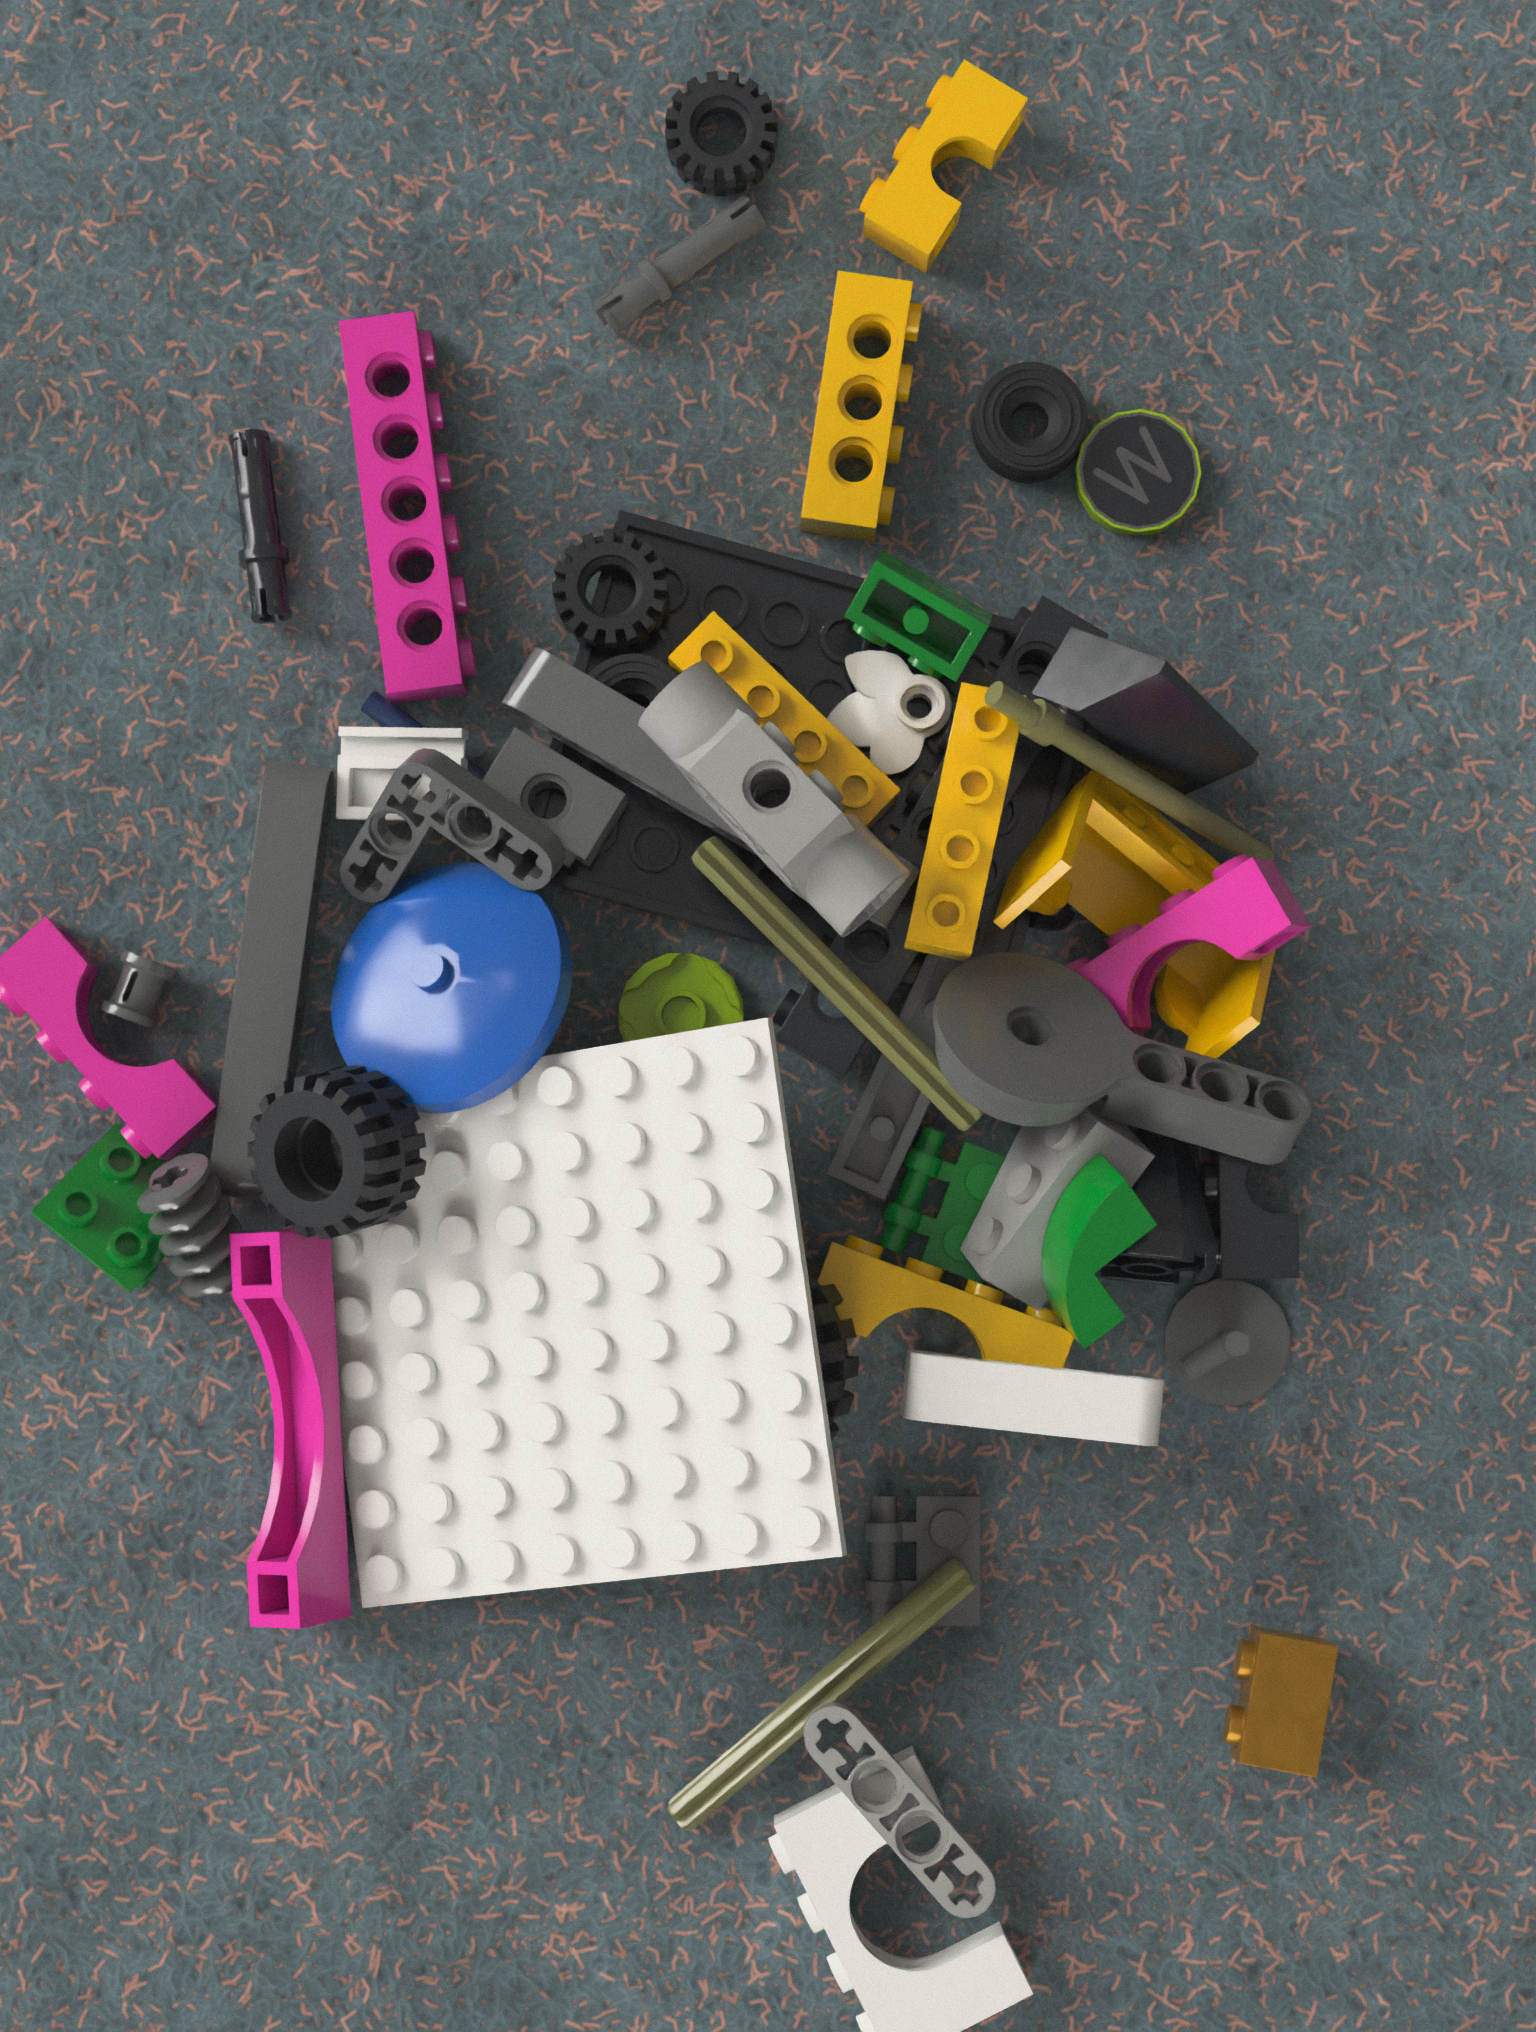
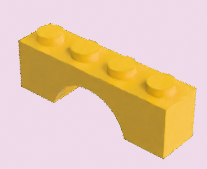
(880, 1289)

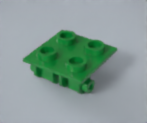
(99, 1212)

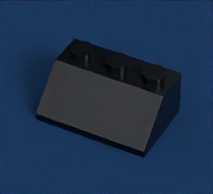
(1142, 711)

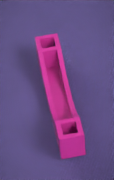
(302, 1548)

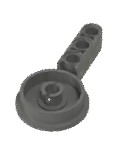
(1046, 1043)

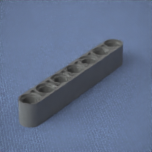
(607, 731)
(272, 960)

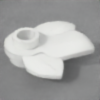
(878, 710)

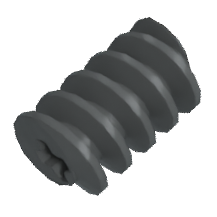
(193, 1222)

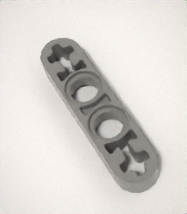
(904, 1804)

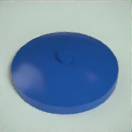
(452, 986)

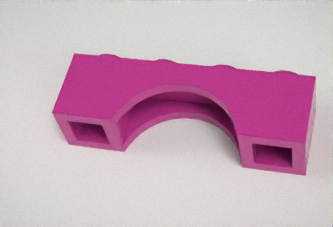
(1242, 911)
(53, 984)

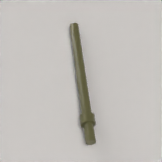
(1048, 726)

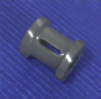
(138, 989)

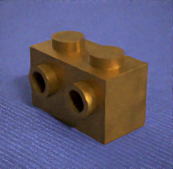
(1281, 1700)

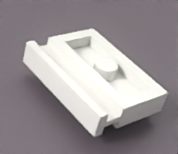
(375, 753)

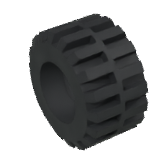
(297, 1157)

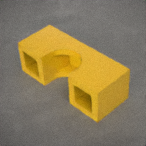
(969, 119)

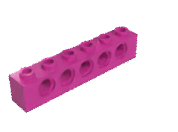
(371, 352)

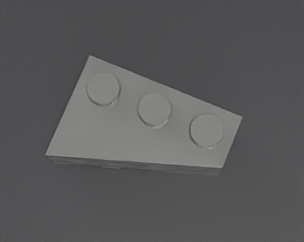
(1041, 1163)

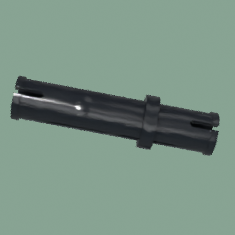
(263, 550)

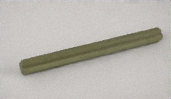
(832, 978)
(831, 1684)

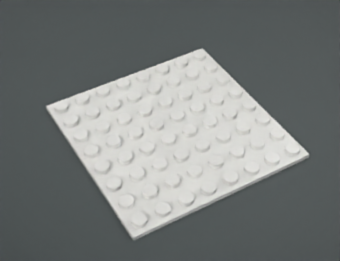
(589, 1334)

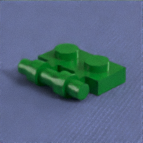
(966, 1191)

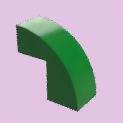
(1087, 1230)

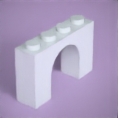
(933, 1993)

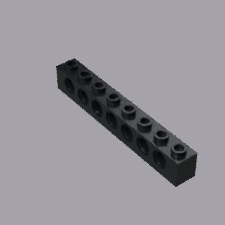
(837, 1041)

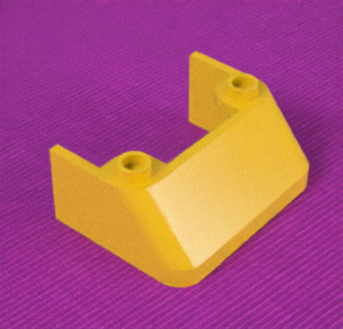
(1116, 867)

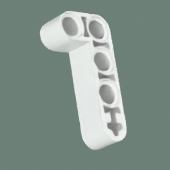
(1031, 1398)

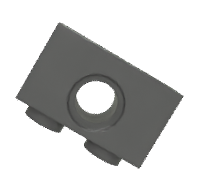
(591, 805)

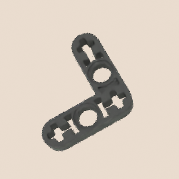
(444, 810)

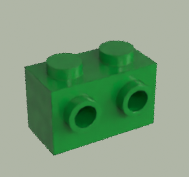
(917, 617)

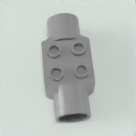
(733, 762)

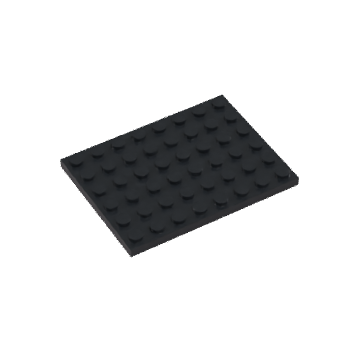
(798, 625)

